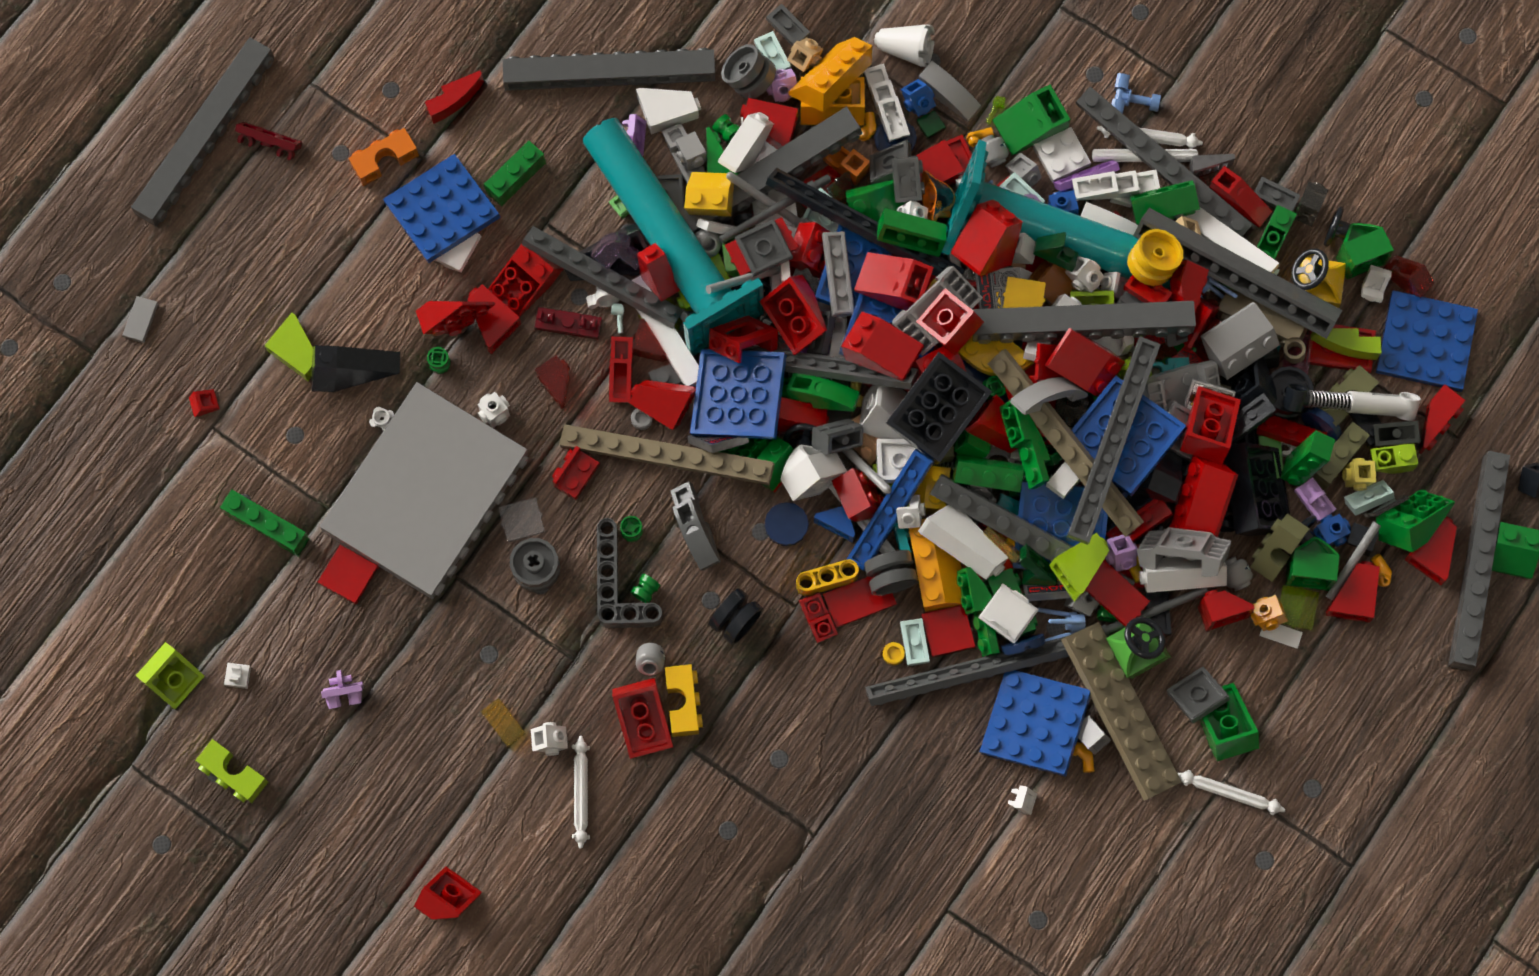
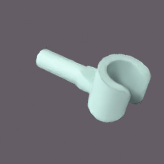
(618, 309)

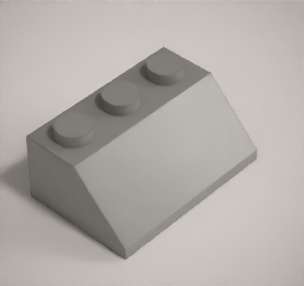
(1240, 340)

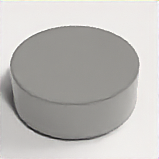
(641, 420)

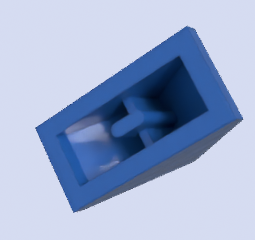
(836, 522)

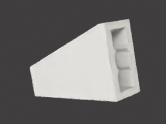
(964, 541)
(1180, 574)

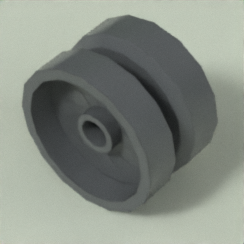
(748, 71)
(891, 572)
(537, 577)

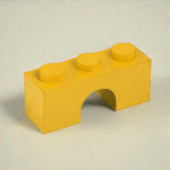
(682, 680)

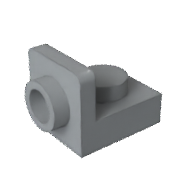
(1025, 169)

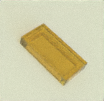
(1003, 544)
(503, 722)

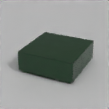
(930, 124)

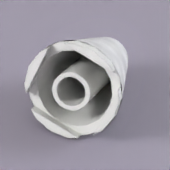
(907, 43)

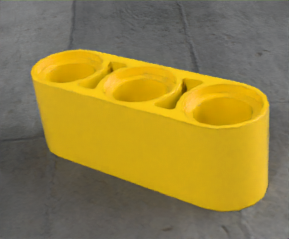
(835, 570)

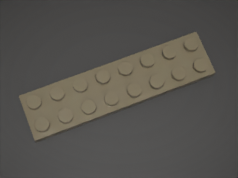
(1121, 711)

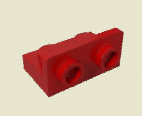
(574, 473)

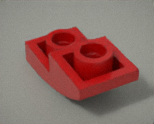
(818, 617)

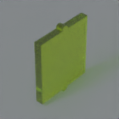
(1299, 606)

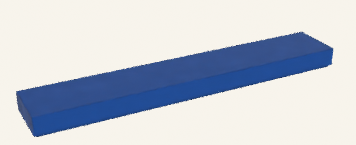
(886, 516)

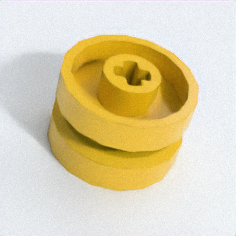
(1155, 257)

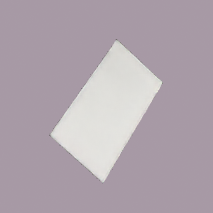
(1283, 635)

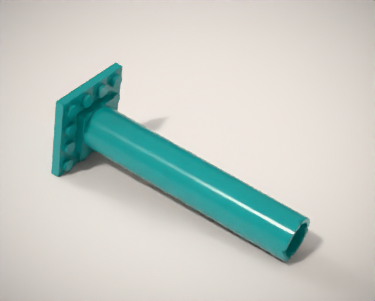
(667, 228)
(1088, 238)

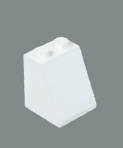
(877, 408)

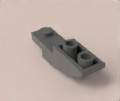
(693, 526)

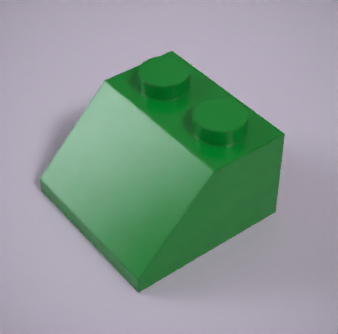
(1516, 550)

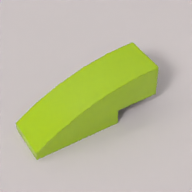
(1348, 343)

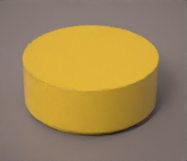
(893, 653)

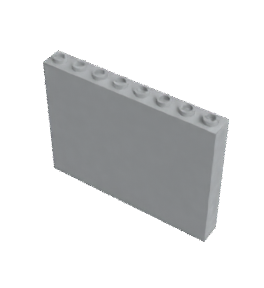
(425, 491)

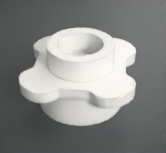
(377, 414)

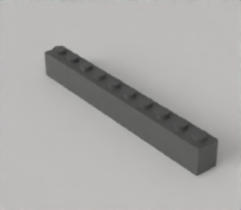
(608, 69)
(202, 132)
(791, 158)
(1247, 277)
(1089, 320)
(1479, 561)

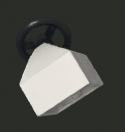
(807, 469)

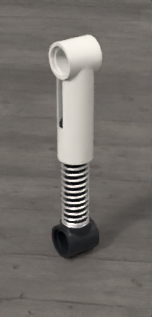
(1402, 406)

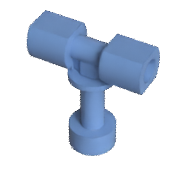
(1124, 96)

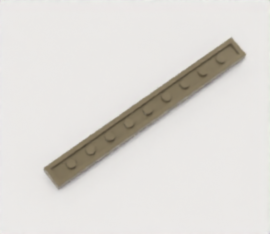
(1065, 442)
(667, 454)

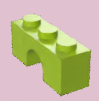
(245, 784)

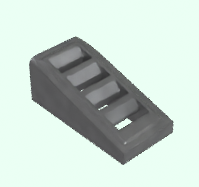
(1206, 164)

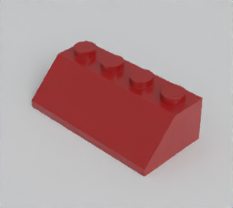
(1204, 496)

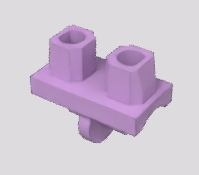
(1315, 499)
(353, 690)

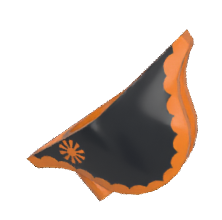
(938, 197)

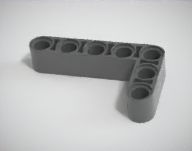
(611, 583)

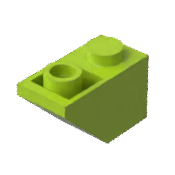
(1395, 458)

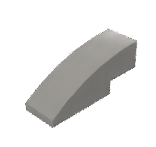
(949, 91)

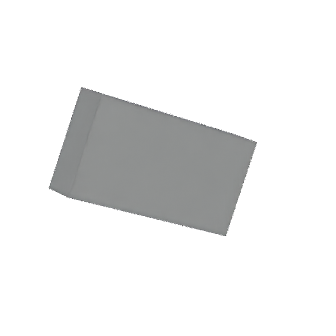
(140, 319)

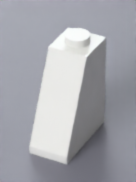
(667, 107)
(746, 143)

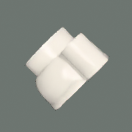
(600, 299)

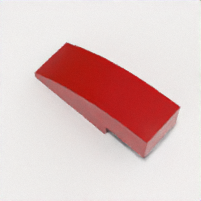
(454, 96)
(621, 369)

